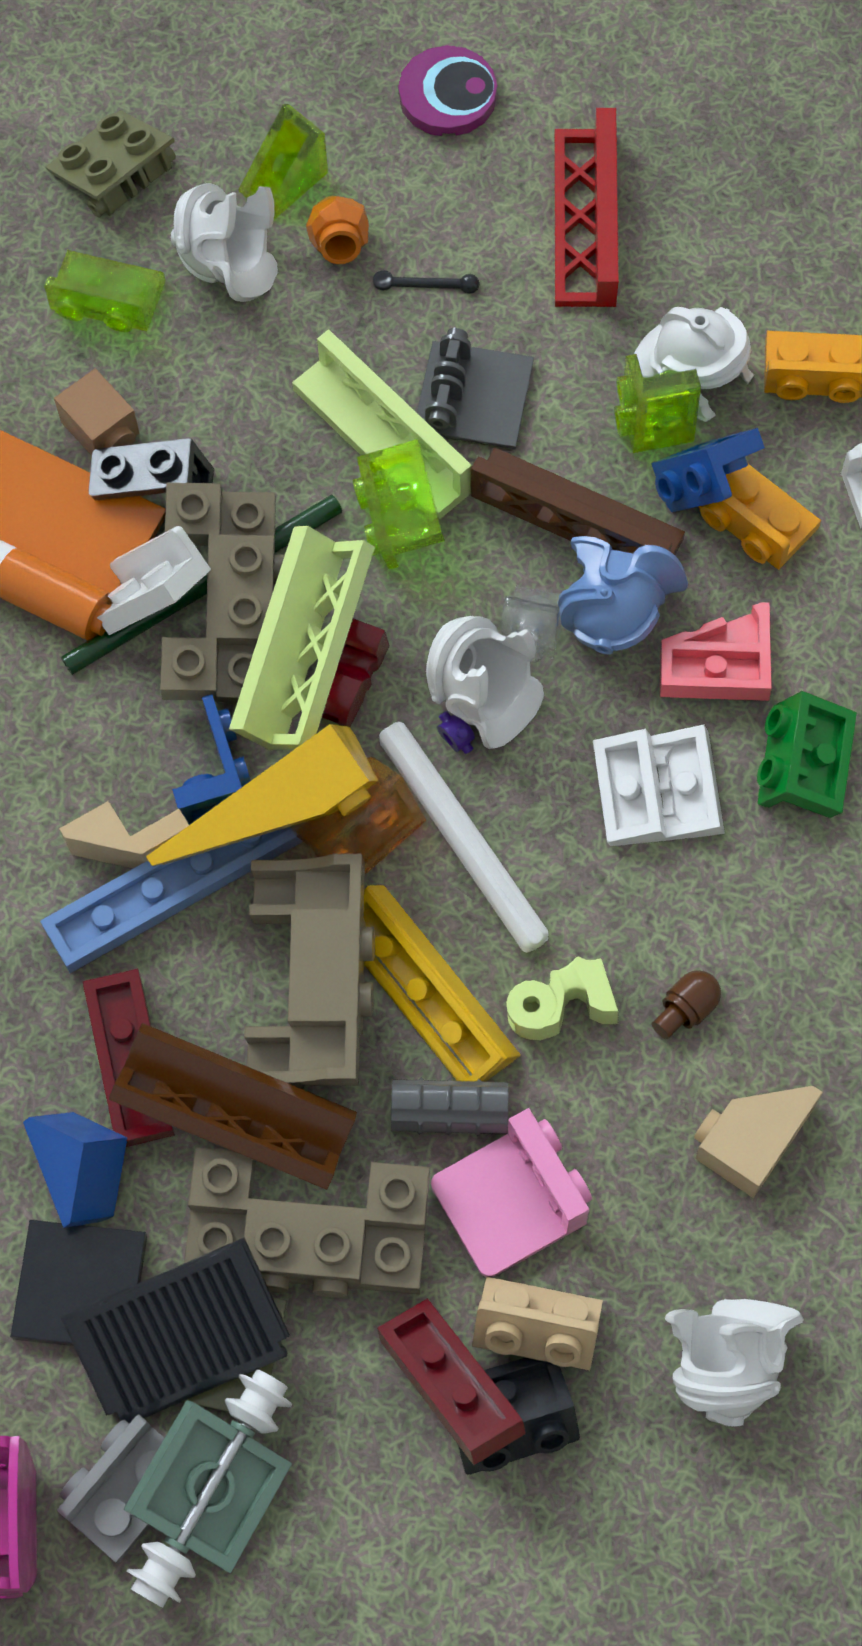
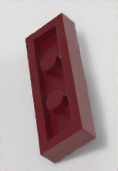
(116, 1013)
(451, 1381)

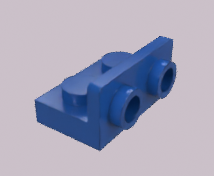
(699, 472)

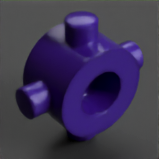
(456, 732)

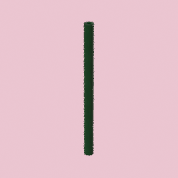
(102, 645)

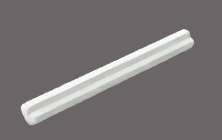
(463, 837)

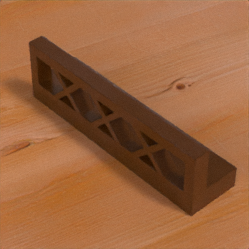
(567, 506)
(233, 1106)

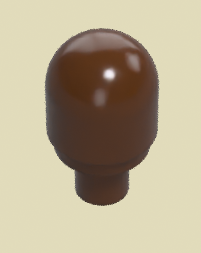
(689, 998)

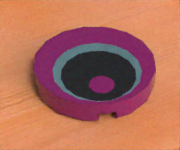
(447, 90)

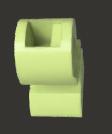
(538, 1009)

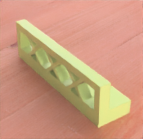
(342, 394)
(294, 640)

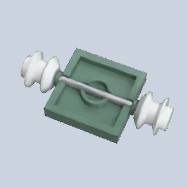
(208, 1486)

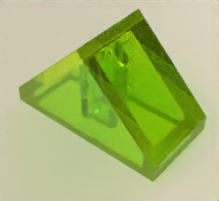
(288, 160)

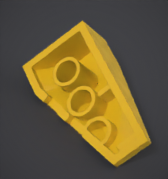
(306, 784)

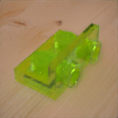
(105, 291)
(658, 408)
(399, 501)

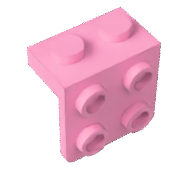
(512, 1196)

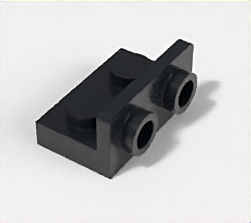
(544, 1404)

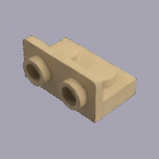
(537, 1323)

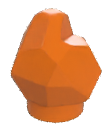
(338, 228)

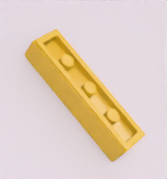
(435, 991)

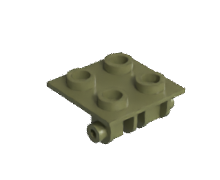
(110, 157)

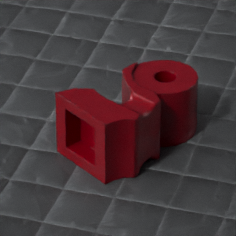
(360, 658)

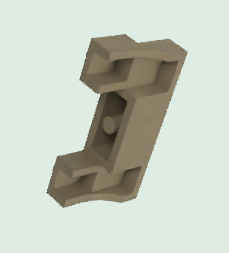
(239, 588)
(326, 969)
(313, 1242)

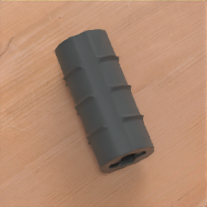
(449, 1106)

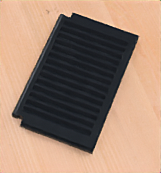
(179, 1333)

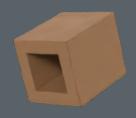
(96, 413)

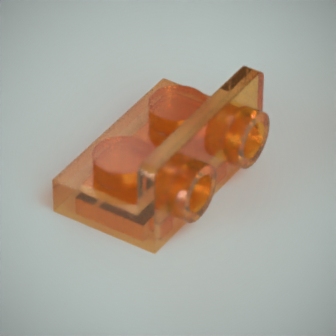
(370, 829)

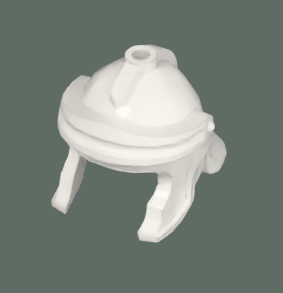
(226, 240)
(698, 340)
(485, 677)
(731, 1356)

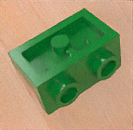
(807, 754)

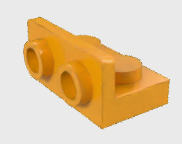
(813, 365)
(761, 517)

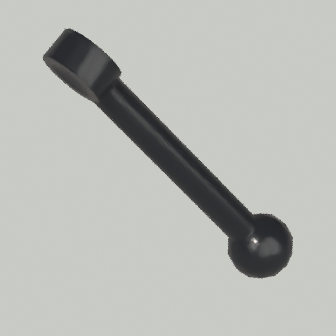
(384, 280)

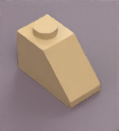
(753, 1135)

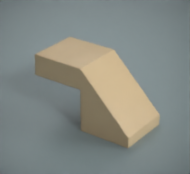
(103, 837)

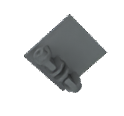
(474, 391)

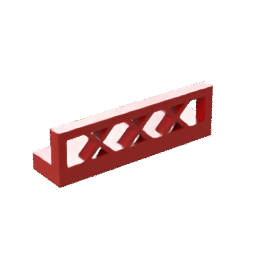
(606, 212)

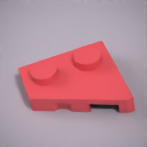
(720, 659)

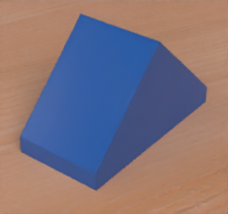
(79, 1165)

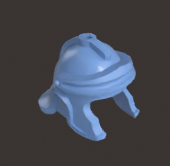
(618, 593)

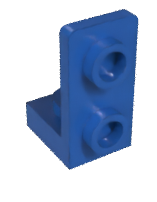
(205, 790)

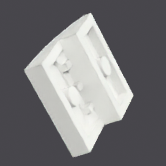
(633, 790)

